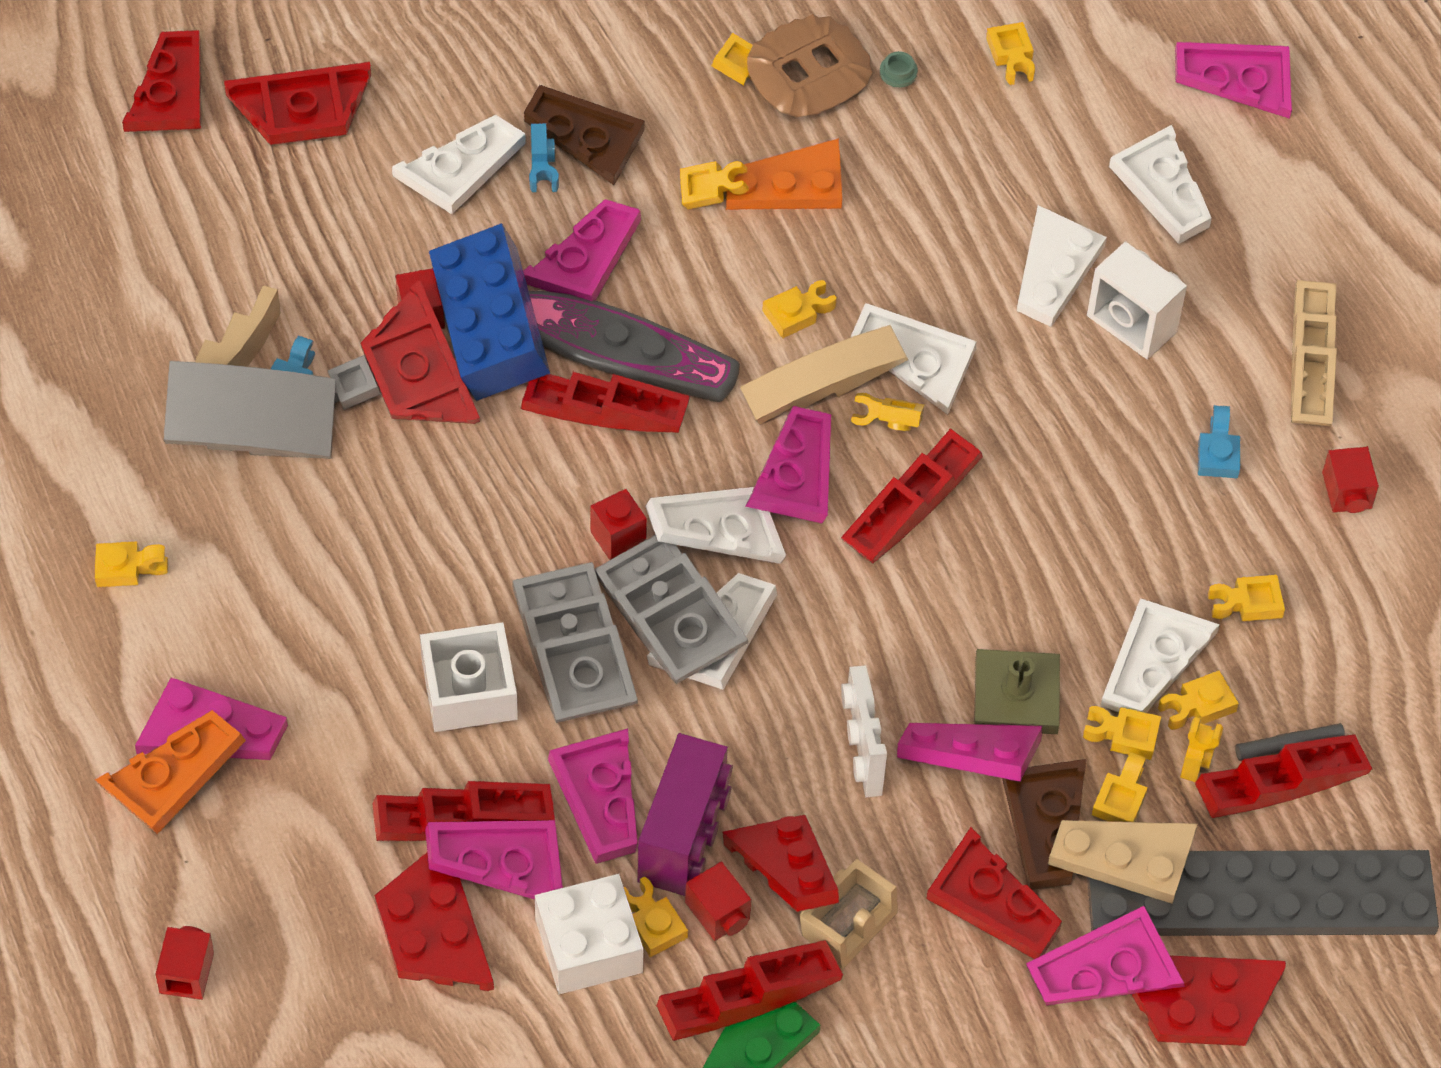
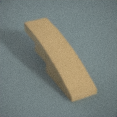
(244, 333)
(1313, 353)
(824, 372)

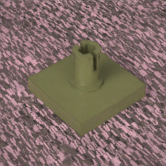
(1017, 689)

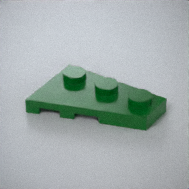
(764, 1040)

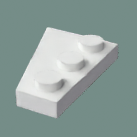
(462, 166)
(1162, 183)
(1056, 264)
(934, 356)
(717, 524)
(748, 603)
(1154, 655)
(864, 731)

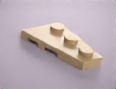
(1126, 854)

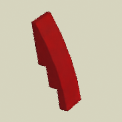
(611, 404)
(912, 497)
(1285, 776)
(407, 816)
(750, 991)

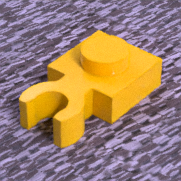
(1012, 47)
(733, 59)
(706, 182)
(795, 311)
(1253, 596)
(1202, 698)
(1129, 732)
(655, 921)

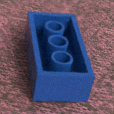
(489, 312)

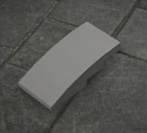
(250, 410)
(671, 607)
(574, 642)

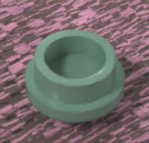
(898, 69)

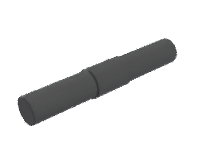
(1275, 744)

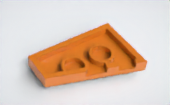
(792, 180)
(170, 775)

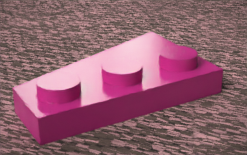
(1238, 72)
(589, 254)
(797, 468)
(185, 703)
(975, 748)
(599, 792)
(498, 854)
(1107, 963)

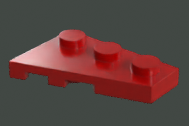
(171, 86)
(789, 860)
(989, 897)

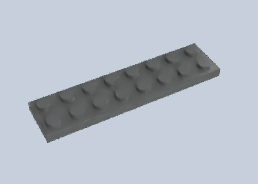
(1286, 895)

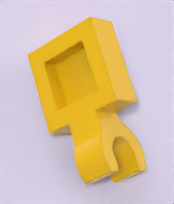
(897, 413)
(123, 562)
(1200, 749)
(1122, 796)

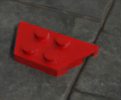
(301, 102)
(416, 364)
(432, 928)
(1217, 1001)

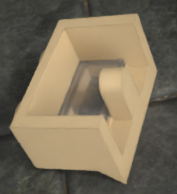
(863, 909)

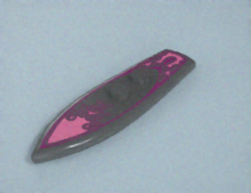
(631, 346)

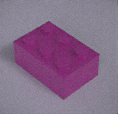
(684, 813)

